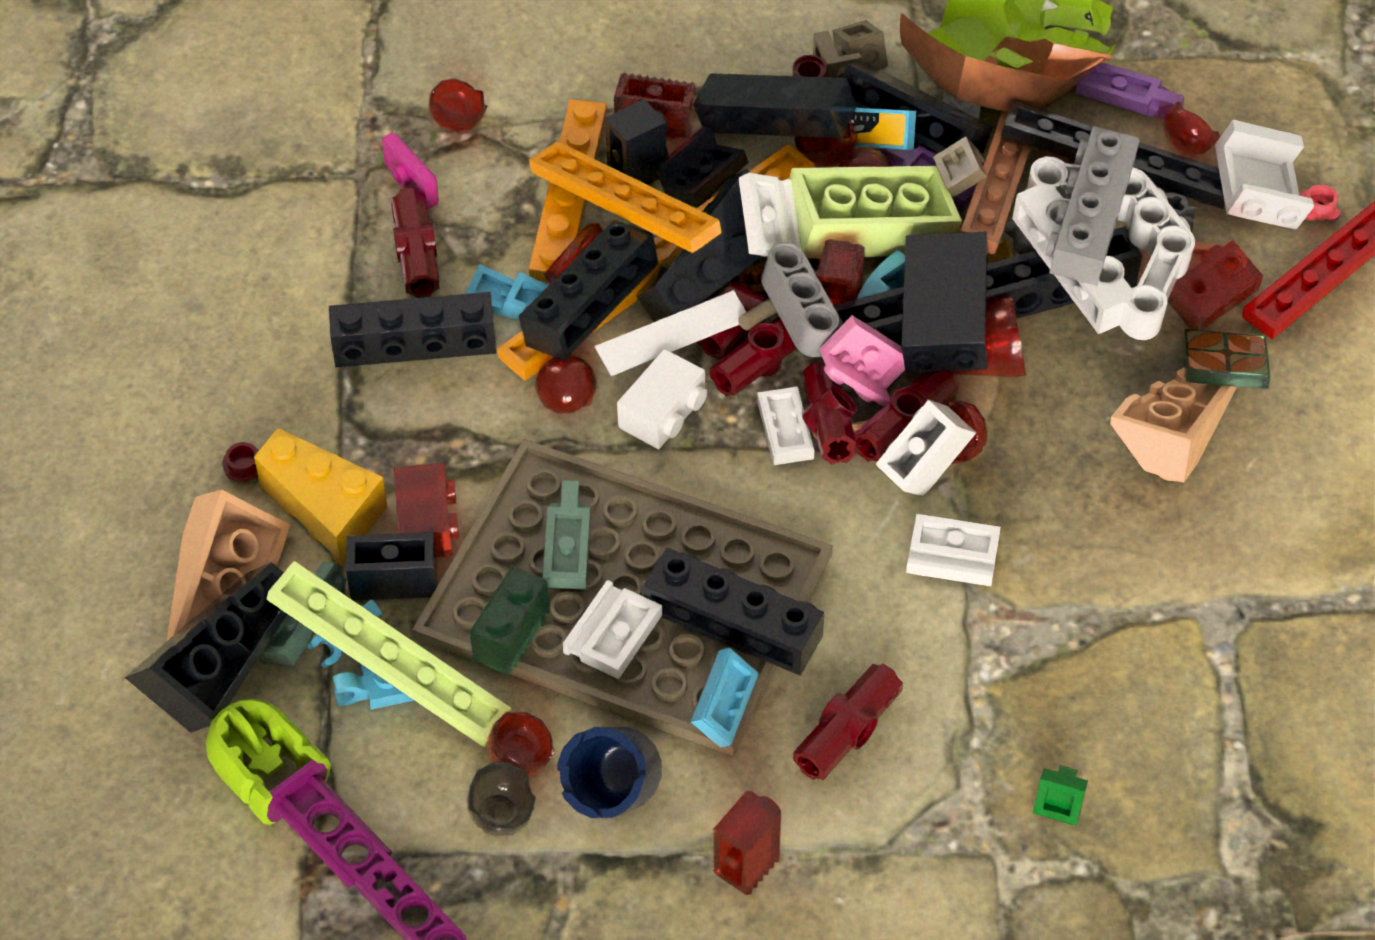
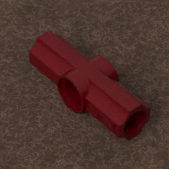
(415, 243)
(754, 358)
(829, 415)
(889, 422)
(847, 721)

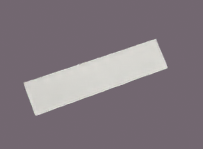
(671, 333)

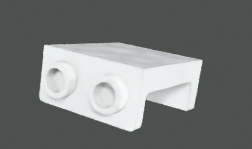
(1261, 175)

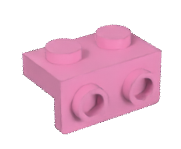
(863, 360)

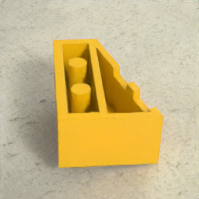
(320, 490)

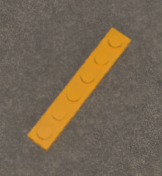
(626, 197)
(563, 209)

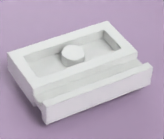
(768, 212)
(953, 549)
(612, 629)

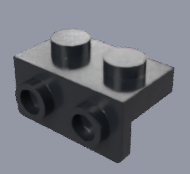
(699, 168)

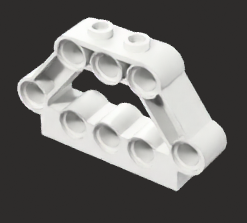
(1151, 226)

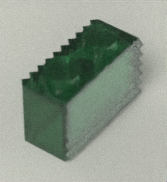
(509, 620)

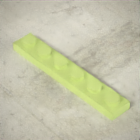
(387, 652)

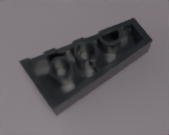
(690, 277)
(213, 653)

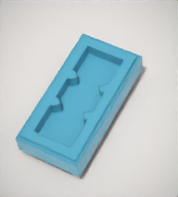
(724, 697)

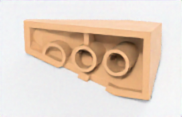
(1171, 424)
(219, 547)

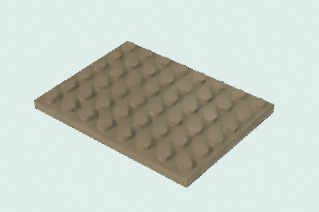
(628, 535)

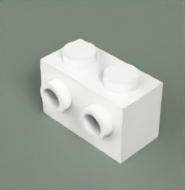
(662, 399)
(925, 448)

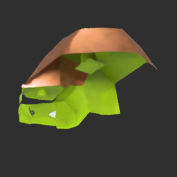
(1003, 52)

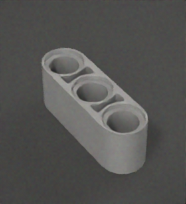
(799, 298)

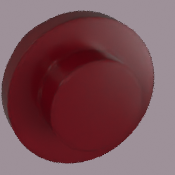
(240, 462)

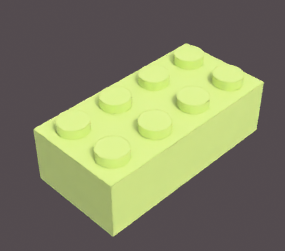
(871, 207)

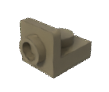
(863, 39)
(832, 55)
(960, 166)

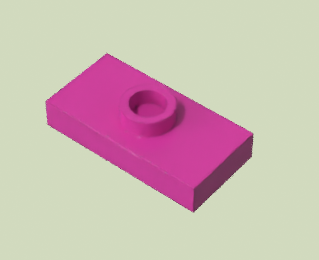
(409, 169)

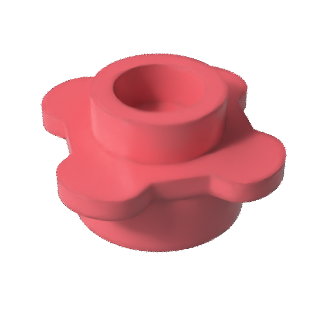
(1324, 203)

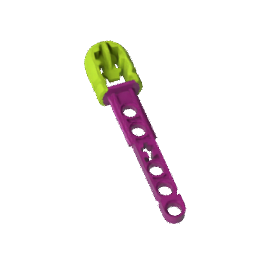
(303, 798)

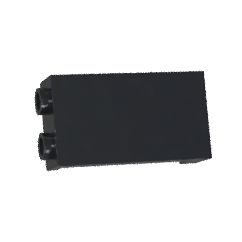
(945, 302)

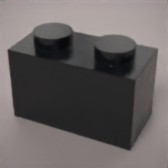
(636, 141)
(391, 566)

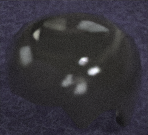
(500, 798)

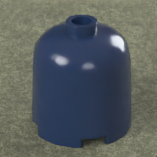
(609, 771)

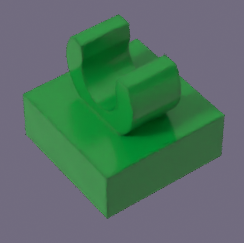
(1060, 795)

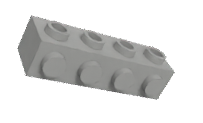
(1093, 206)

